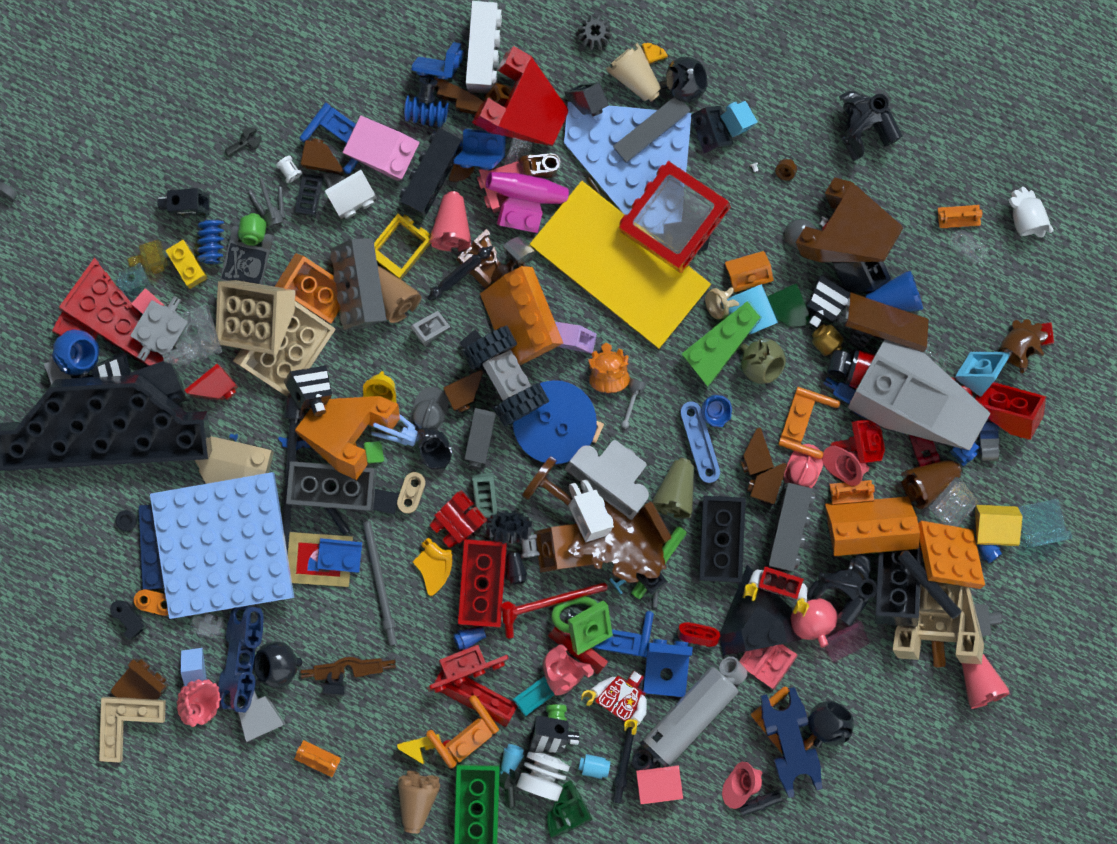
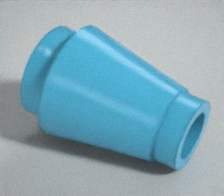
(511, 758)

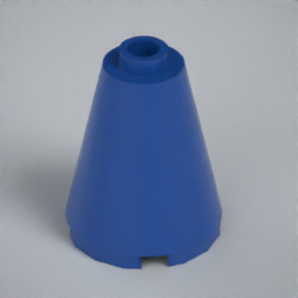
(899, 293)

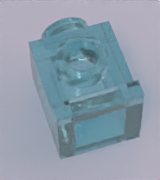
(141, 279)

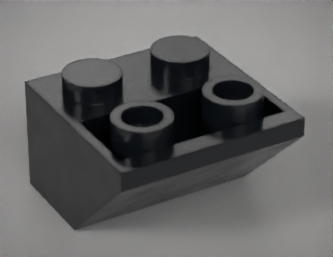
(862, 275)

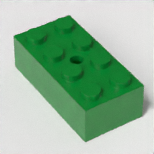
(477, 785)

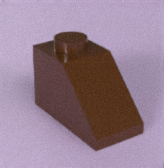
(319, 157)
(463, 391)
(756, 455)
(767, 485)

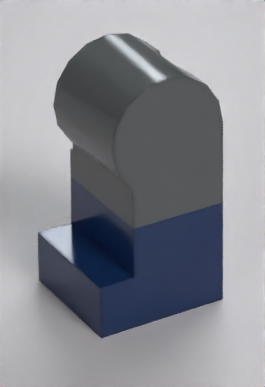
(988, 442)

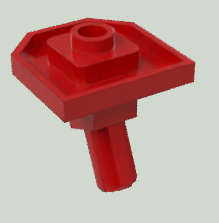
(866, 441)

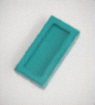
(533, 696)

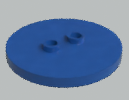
(559, 425)

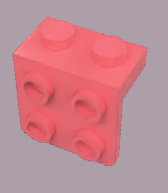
(493, 198)

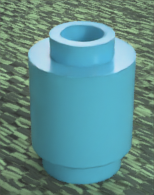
(594, 766)

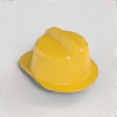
(380, 386)

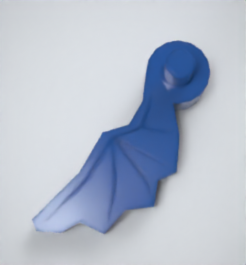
(300, 444)

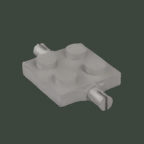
(159, 328)

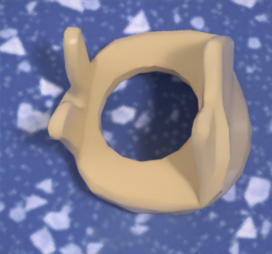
(713, 302)

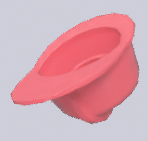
(844, 465)
(803, 469)
(741, 785)

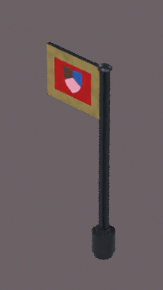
(304, 547)

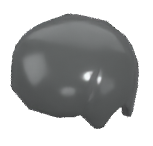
(794, 230)

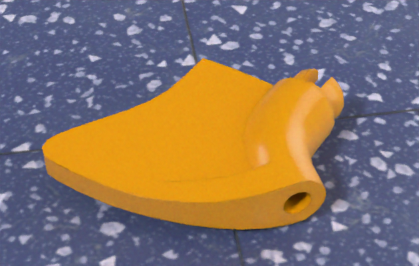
(434, 565)

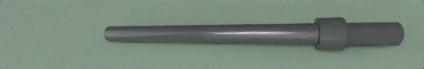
(388, 622)

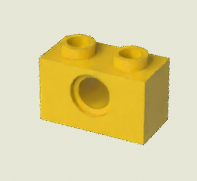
(186, 264)

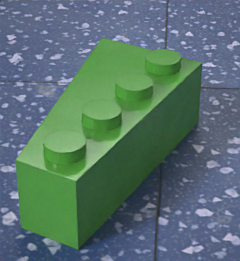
(717, 347)

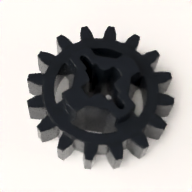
(508, 527)

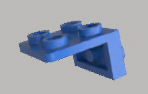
(440, 68)

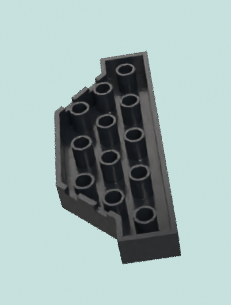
(103, 424)

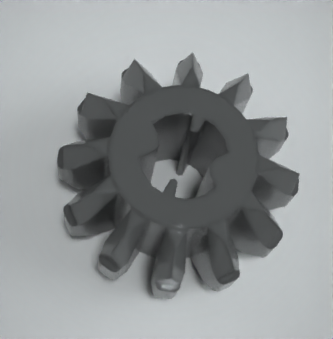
(586, 30)

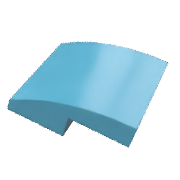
(760, 301)

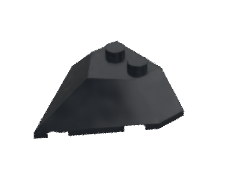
(757, 622)

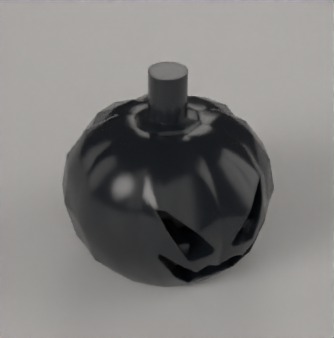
(685, 79)
(280, 663)
(830, 724)

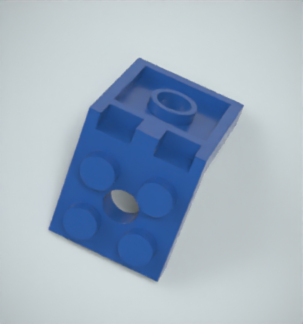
(662, 656)

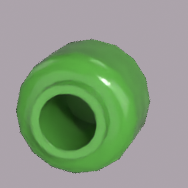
(252, 229)

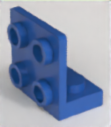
(481, 149)

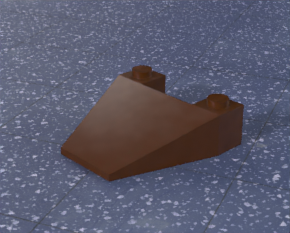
(856, 230)

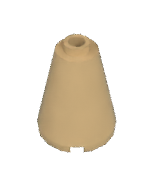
(635, 73)

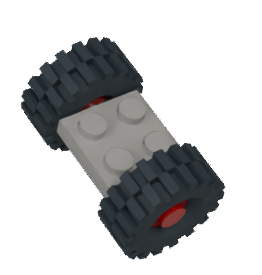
(506, 374)

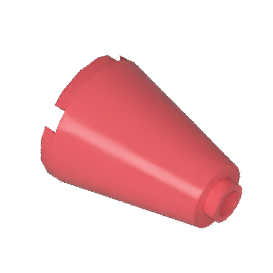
(451, 224)
(983, 684)

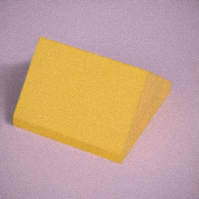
(998, 525)

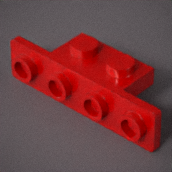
(464, 664)

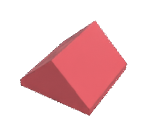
(659, 785)

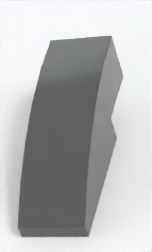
(519, 251)

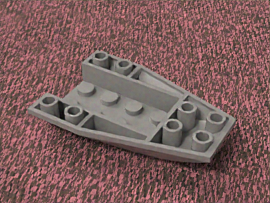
(917, 398)

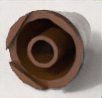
(929, 481)

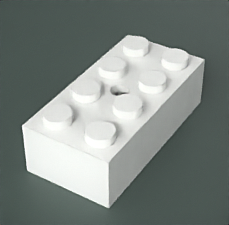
(482, 47)

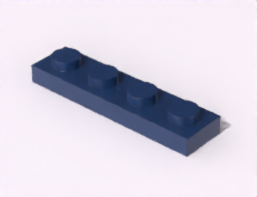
(150, 559)

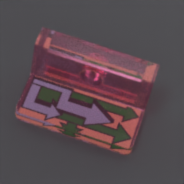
(846, 641)

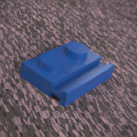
(339, 555)

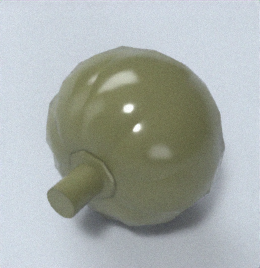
(762, 360)

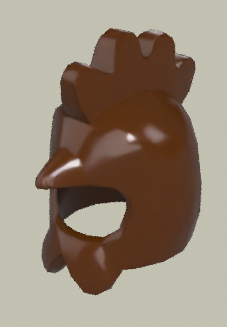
(1023, 342)

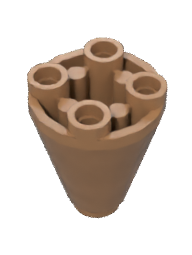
(416, 799)

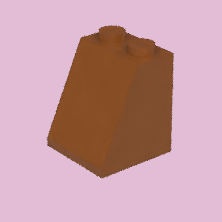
(553, 546)

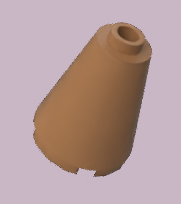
(397, 296)

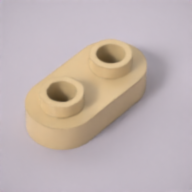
(410, 492)

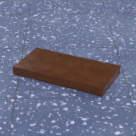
(887, 322)

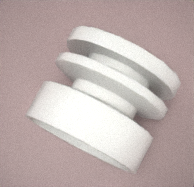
(543, 776)

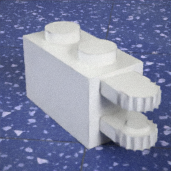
(589, 512)

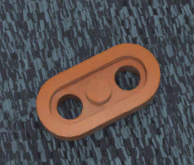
(154, 602)

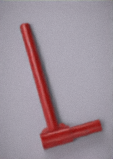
(510, 610)

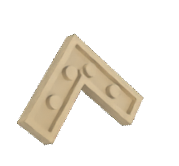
(115, 712)

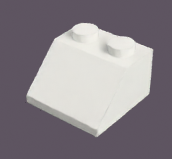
(351, 195)

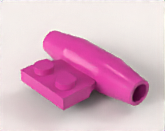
(524, 195)

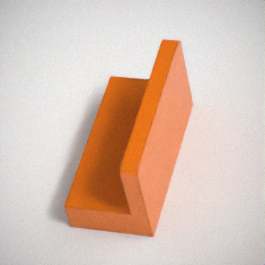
(749, 271)

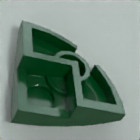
(789, 306)
(568, 811)

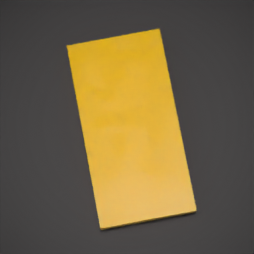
(619, 273)

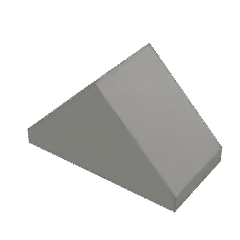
(430, 328)

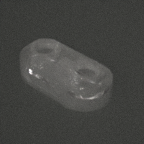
(967, 248)

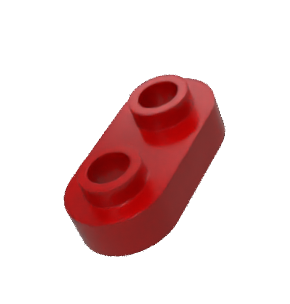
(698, 634)

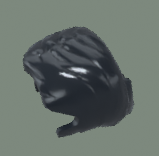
(433, 448)

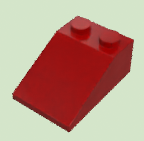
(1014, 409)

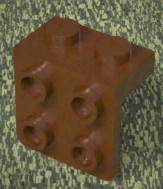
(140, 682)

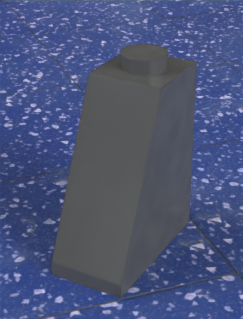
(480, 437)

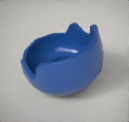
(716, 410)

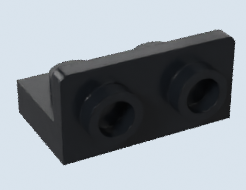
(711, 129)

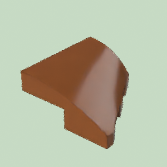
(484, 271)

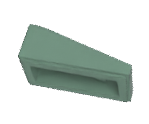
(481, 478)

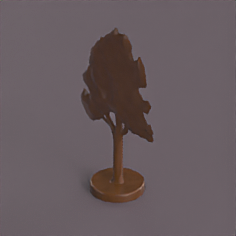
(629, 545)

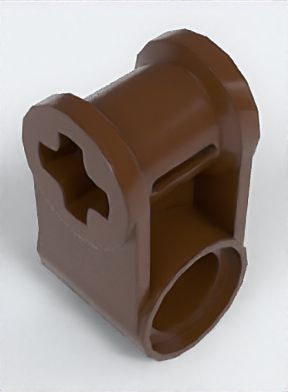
(535, 165)

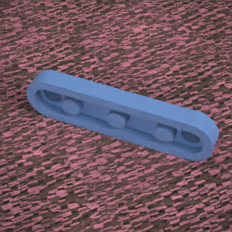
(700, 442)

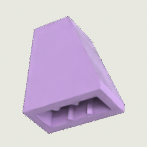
(576, 337)

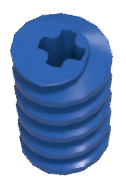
(425, 112)
(209, 242)

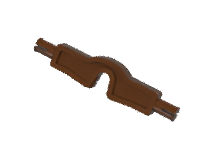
(359, 668)

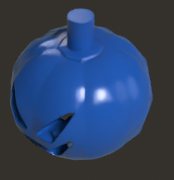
(75, 352)

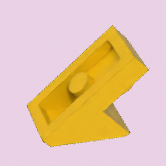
(413, 747)

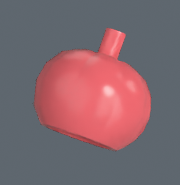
(817, 622)

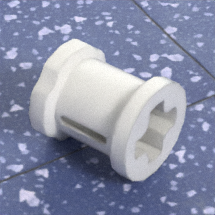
(289, 169)

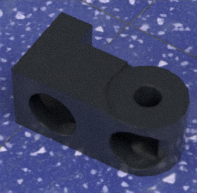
(129, 617)

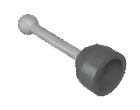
(636, 387)

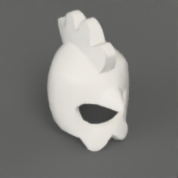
(1029, 213)

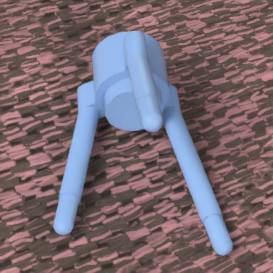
(406, 436)

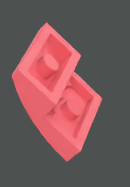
(769, 663)

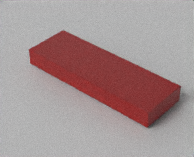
(588, 657)

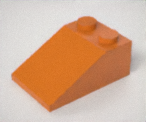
(312, 286)

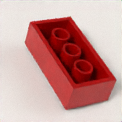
(482, 562)

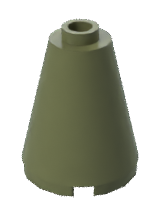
(676, 490)

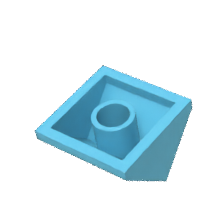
(981, 370)

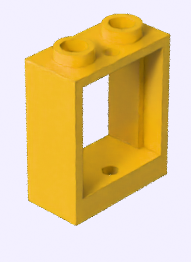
(407, 223)

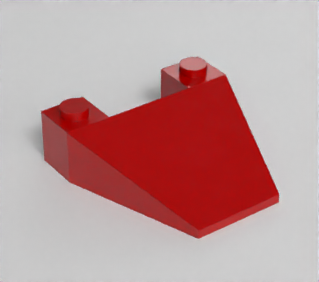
(533, 107)

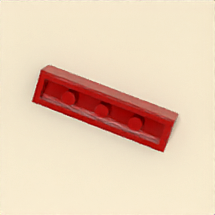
(497, 706)

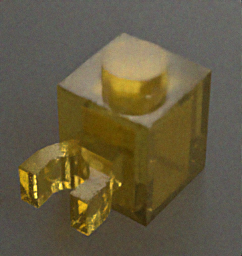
(151, 256)

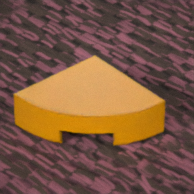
(653, 52)

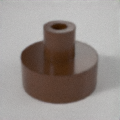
(786, 169)

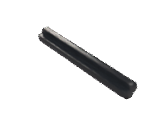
(931, 586)

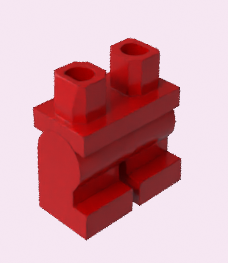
(455, 521)

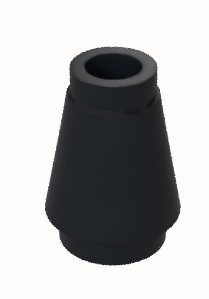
(516, 570)

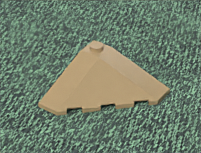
(234, 461)

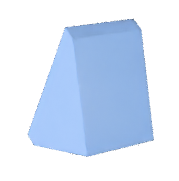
(192, 665)

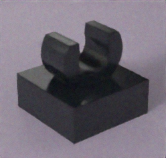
(335, 686)

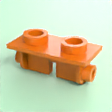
(959, 216)
(844, 493)
(317, 758)

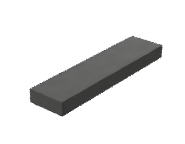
(651, 129)

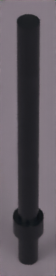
(621, 781)

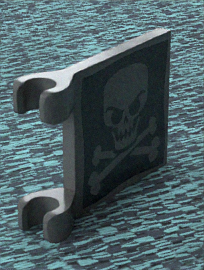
(245, 261)

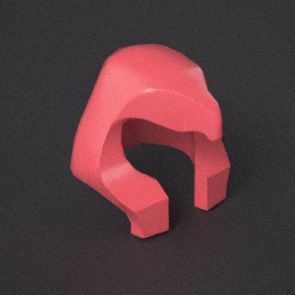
(563, 671)

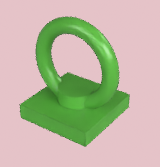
(588, 626)

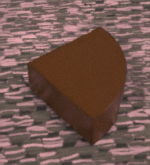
(459, 173)

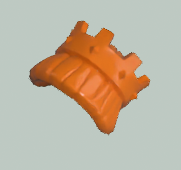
(609, 370)

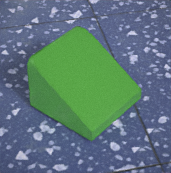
(374, 452)

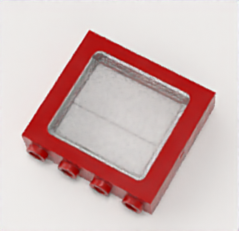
(674, 216)

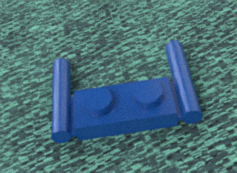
(334, 123)
(628, 642)

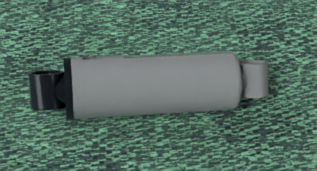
(690, 715)

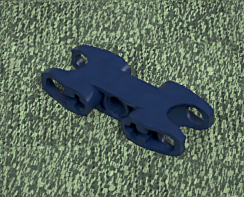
(242, 639)
(795, 757)

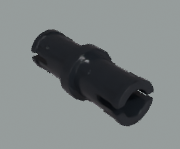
(761, 802)

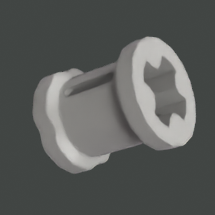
(529, 547)

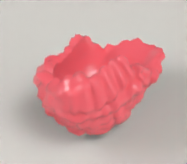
(200, 698)

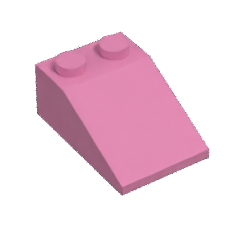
(381, 148)

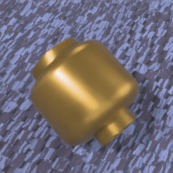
(827, 339)

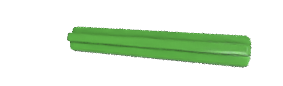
(668, 550)

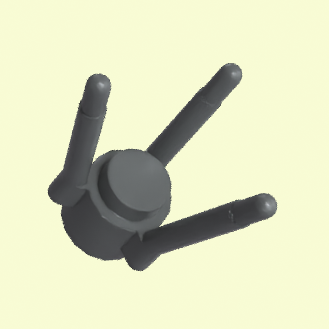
(273, 215)

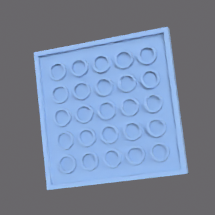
(221, 545)

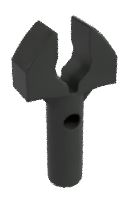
(244, 141)
(508, 782)

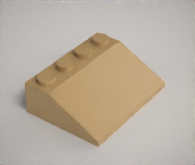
(253, 315)
(299, 349)

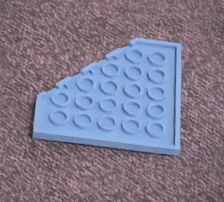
(593, 141)

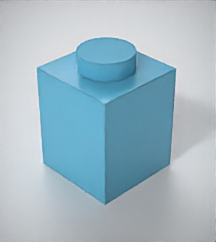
(738, 118)

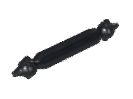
(460, 272)

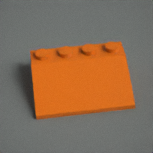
(521, 305)
(873, 526)

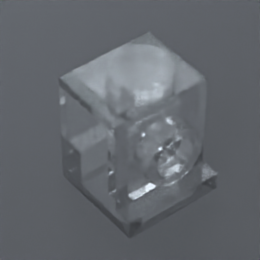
(207, 625)

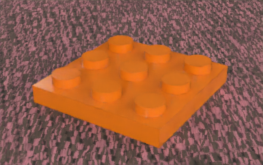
(950, 555)

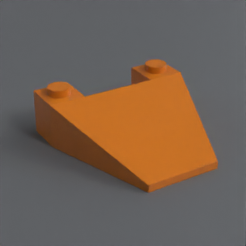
(341, 426)

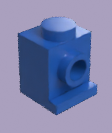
(964, 456)

